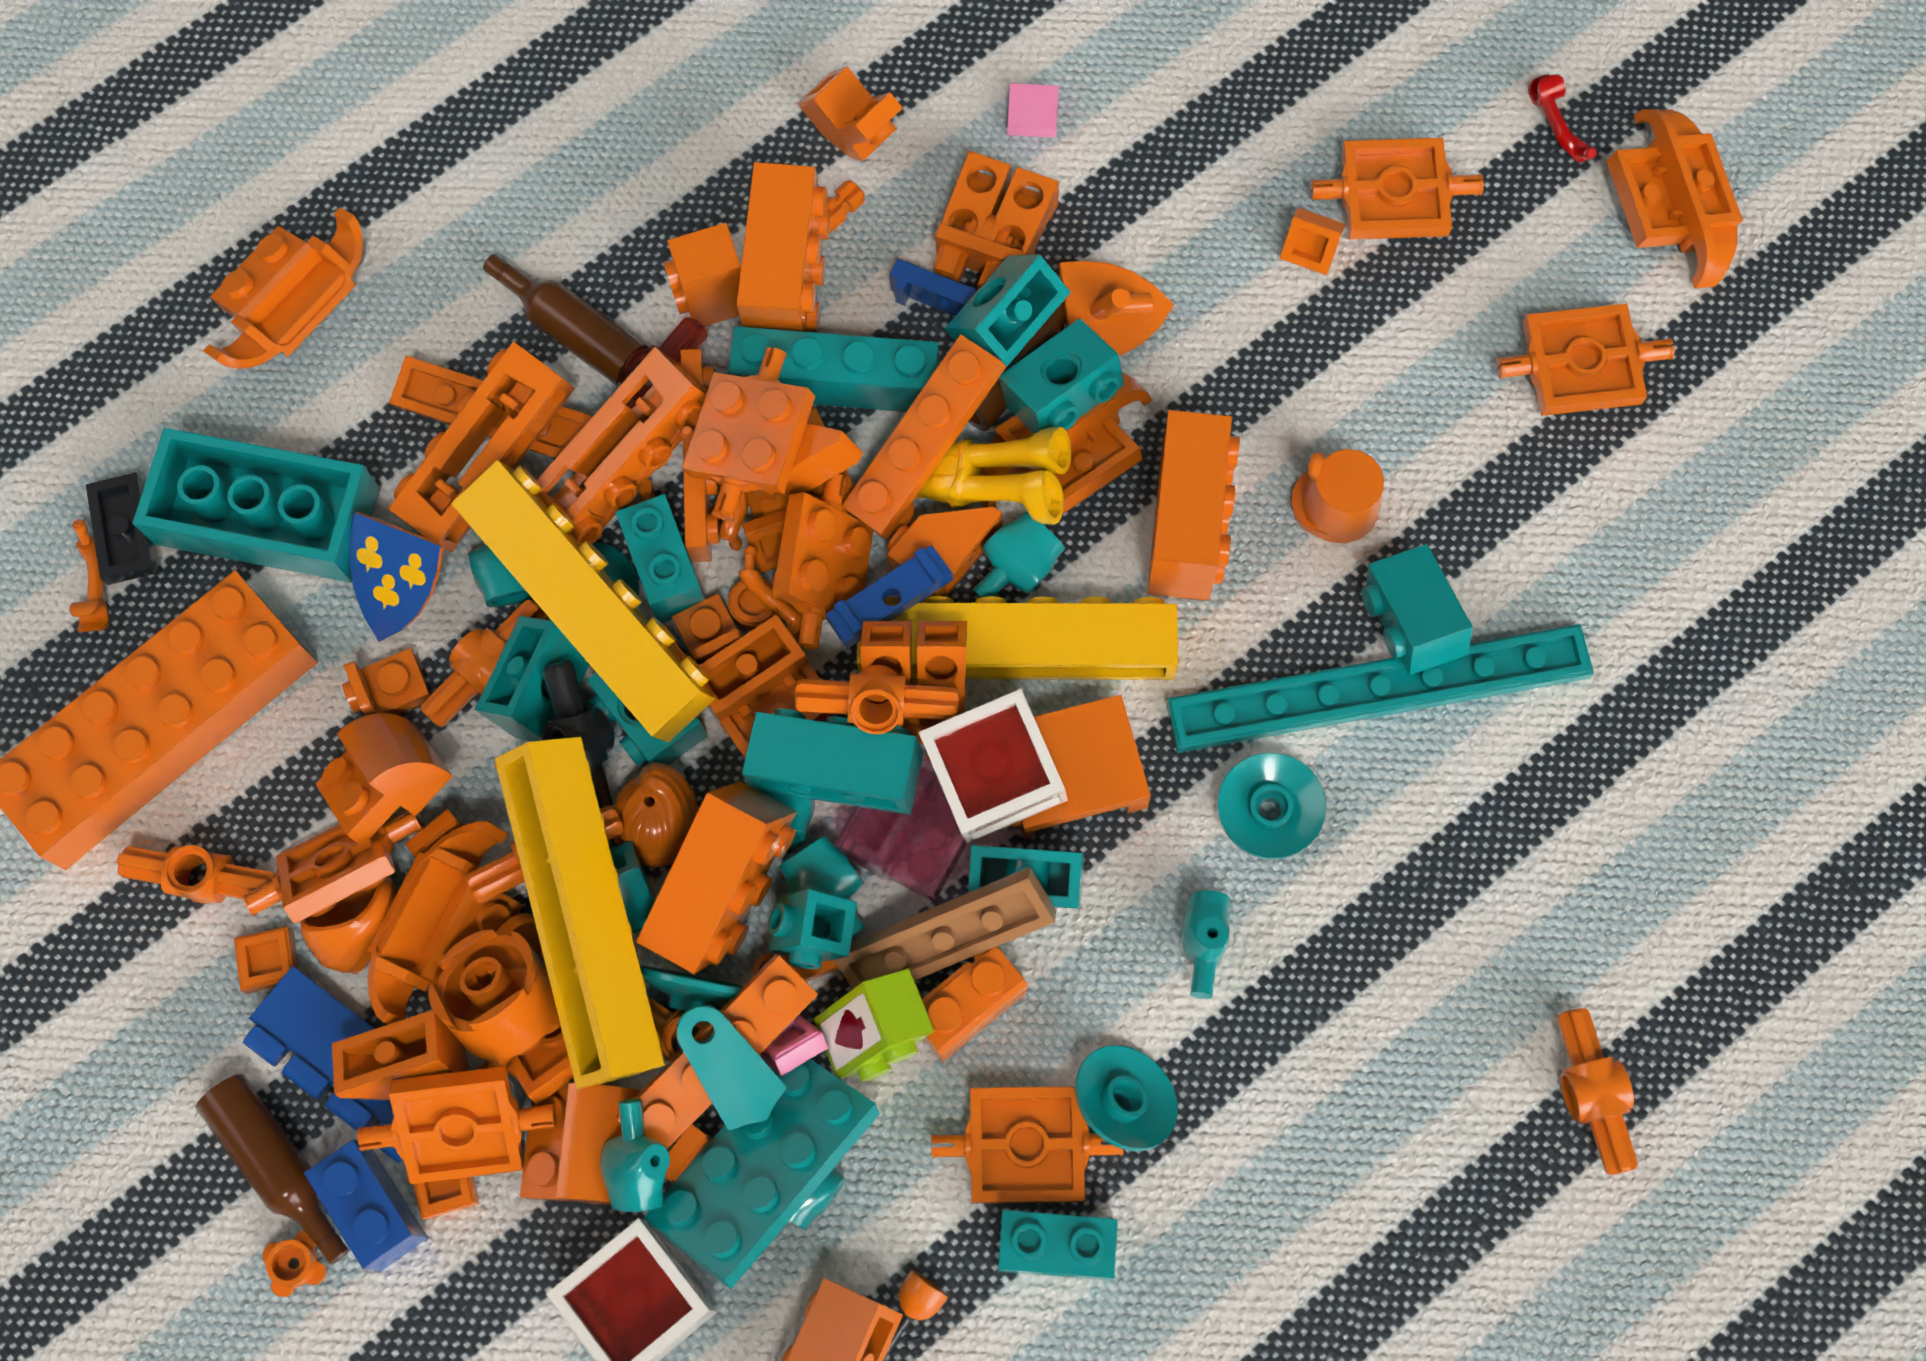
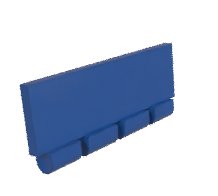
(307, 1021)

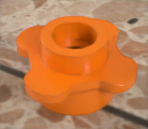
(278, 1258)

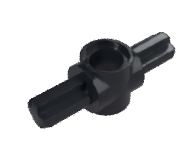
(577, 720)

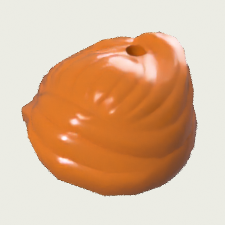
(660, 825)
(345, 932)

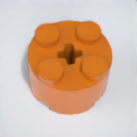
(494, 995)

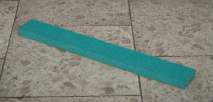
(1376, 689)

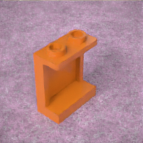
(1095, 762)

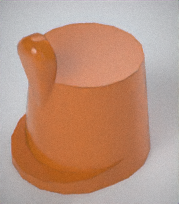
(1339, 496)

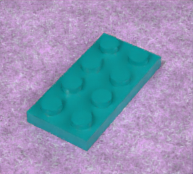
(761, 1173)

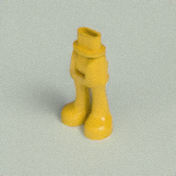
(960, 480)

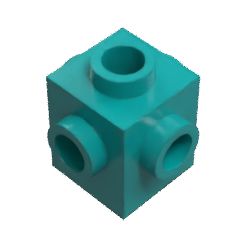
(812, 927)

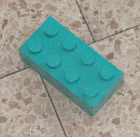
(254, 503)

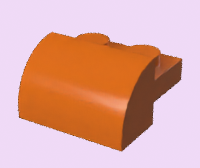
(754, 677)
(382, 769)
(566, 1159)

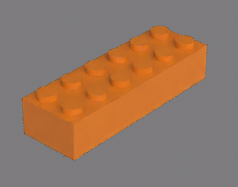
(148, 721)

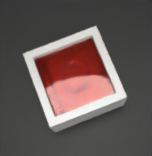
(993, 766)
(632, 1299)

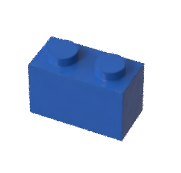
(366, 1206)

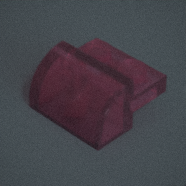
(907, 848)

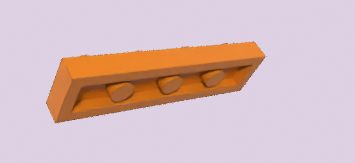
(438, 391)
(924, 436)
(700, 525)
(759, 1015)

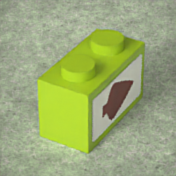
(874, 1026)

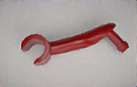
(1544, 92)

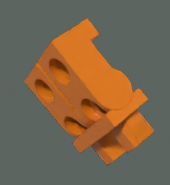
(992, 217)
(939, 658)

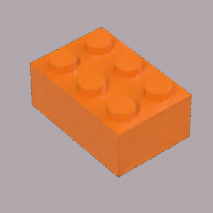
(783, 249)
(1193, 505)
(718, 877)

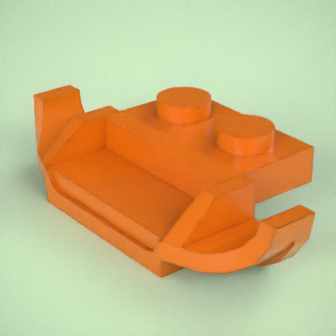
(1679, 194)
(286, 291)
(1097, 446)
(431, 916)

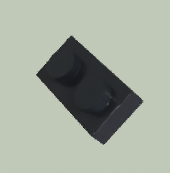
(119, 545)

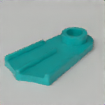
(729, 1069)

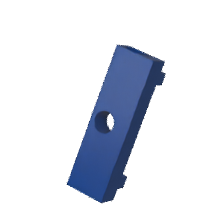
(928, 288)
(909, 582)

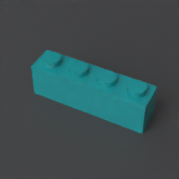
(841, 367)

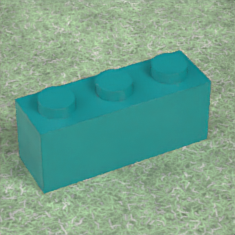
(833, 761)

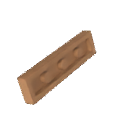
(952, 930)

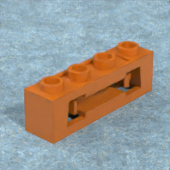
(513, 380)
(622, 445)

